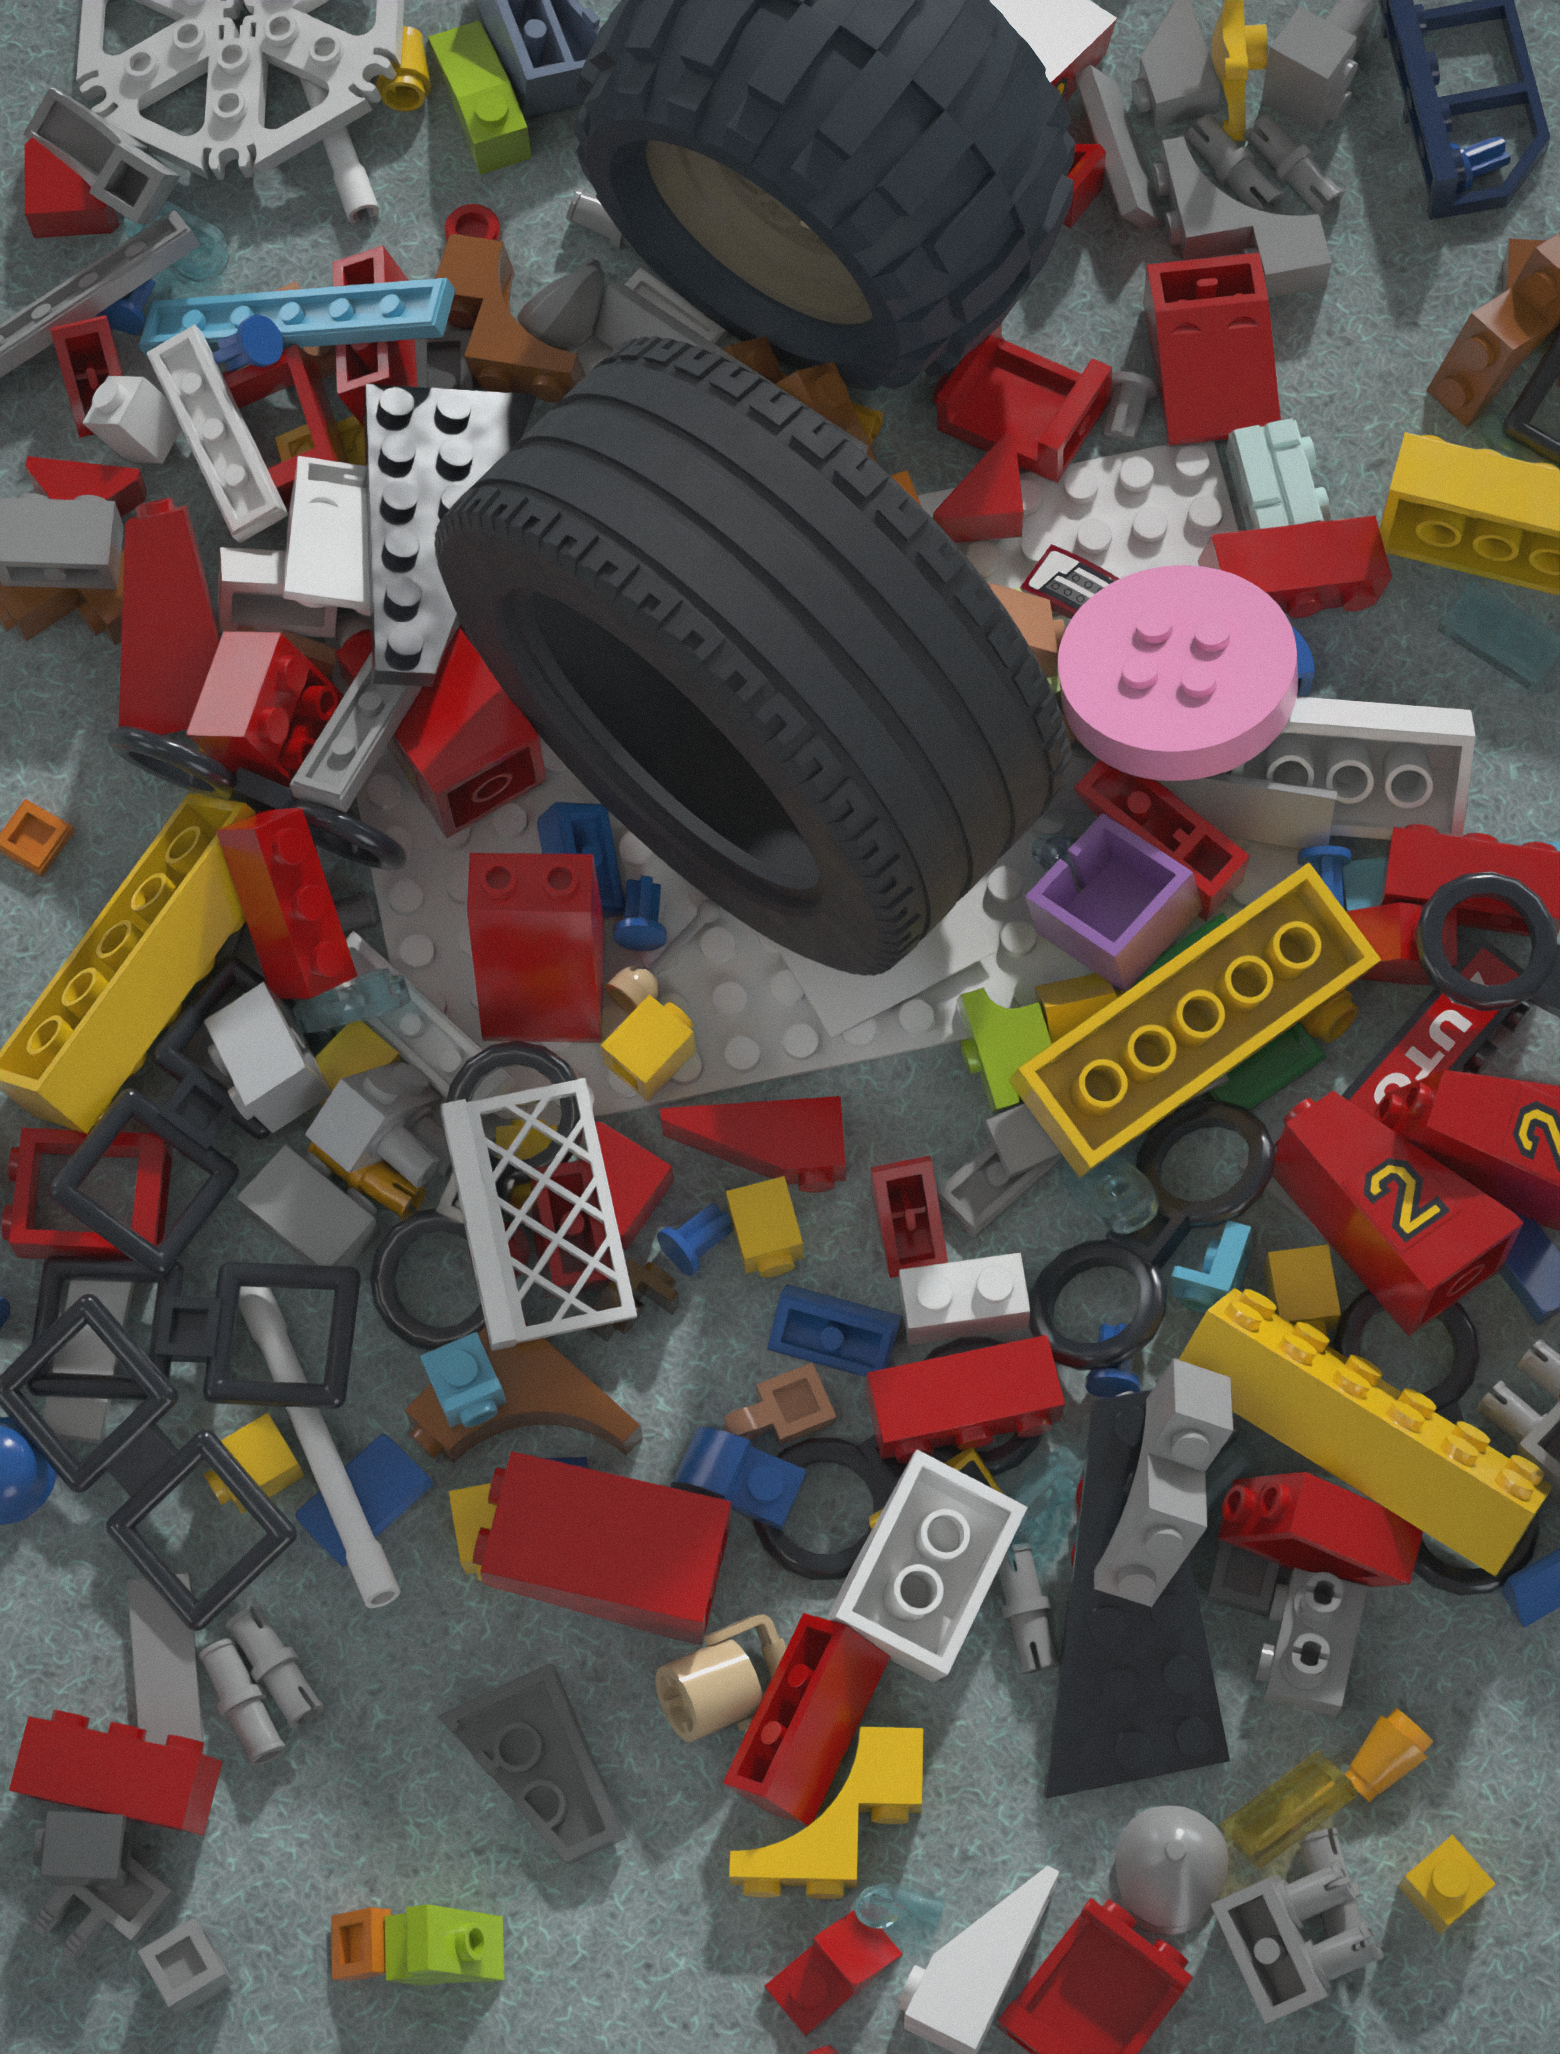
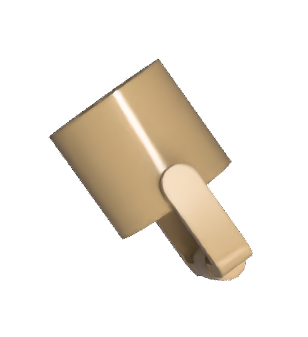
(717, 1682)

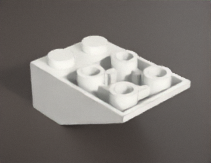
(328, 536)

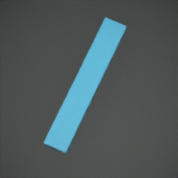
(312, 315)

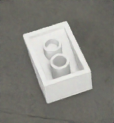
(927, 1566)
(970, 1975)

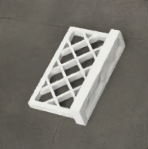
(485, 1224)

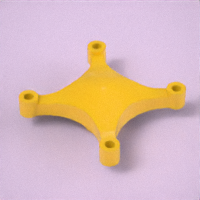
(1234, 52)

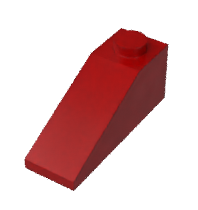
(1171, 827)
(768, 1137)

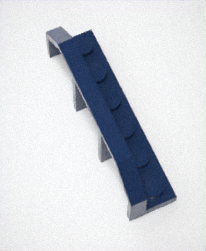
(1431, 115)

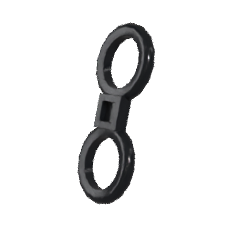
(208, 777)
(1538, 981)
(448, 1214)
(1150, 1247)
(1446, 1399)
(880, 1477)

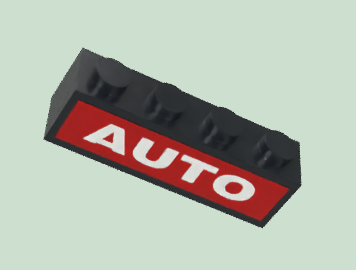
(1443, 1033)

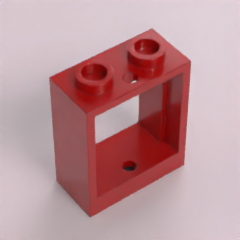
(299, 369)
(24, 1169)
(1319, 1529)

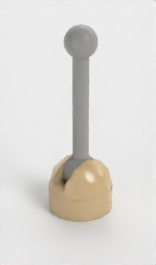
(636, 983)

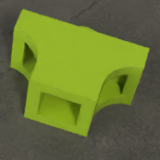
(999, 1043)
(443, 1946)

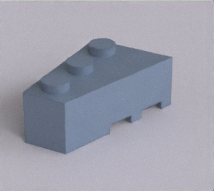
(541, 48)

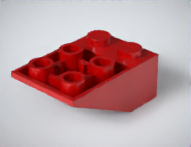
(1211, 346)
(262, 706)

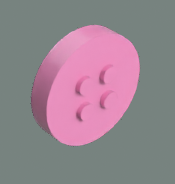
(1178, 672)

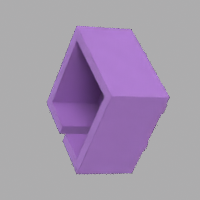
(1128, 907)

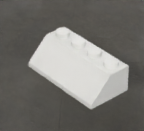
(1382, 759)

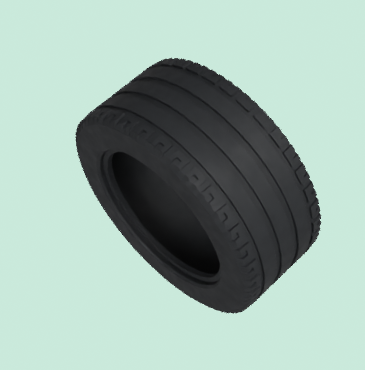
(756, 652)

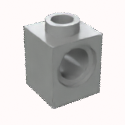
(186, 1967)

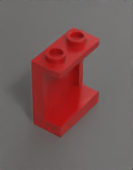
(1026, 395)
(1097, 1989)

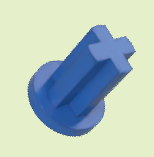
(1481, 159)
(126, 312)
(254, 343)
(1328, 864)
(640, 923)
(694, 1238)
(1112, 1380)

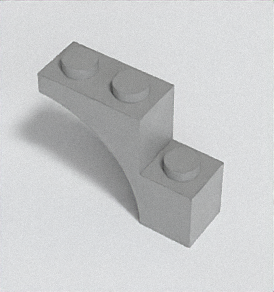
(103, 156)
(1214, 224)
(1166, 1506)

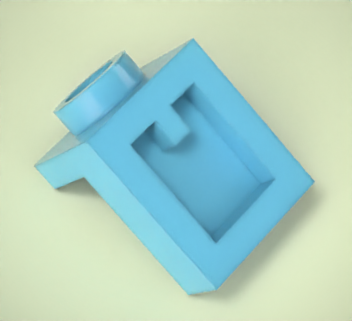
(1222, 1269)
(464, 1381)

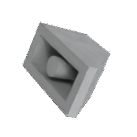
(1176, 71)

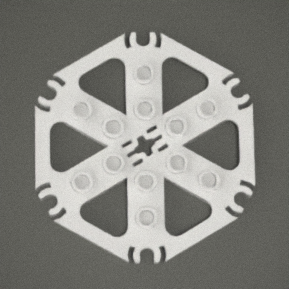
(237, 71)

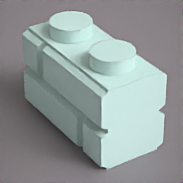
(1274, 476)

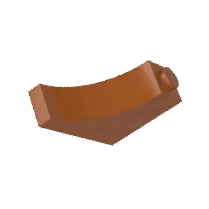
(538, 1390)

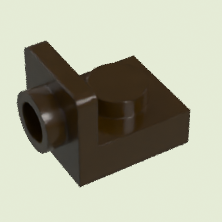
(645, 1281)

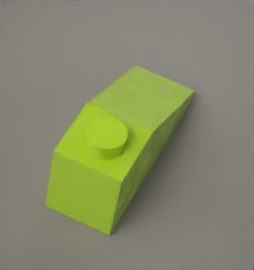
(481, 97)

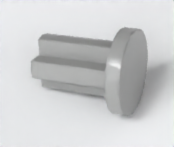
(1128, 404)

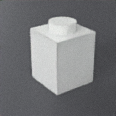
(133, 419)

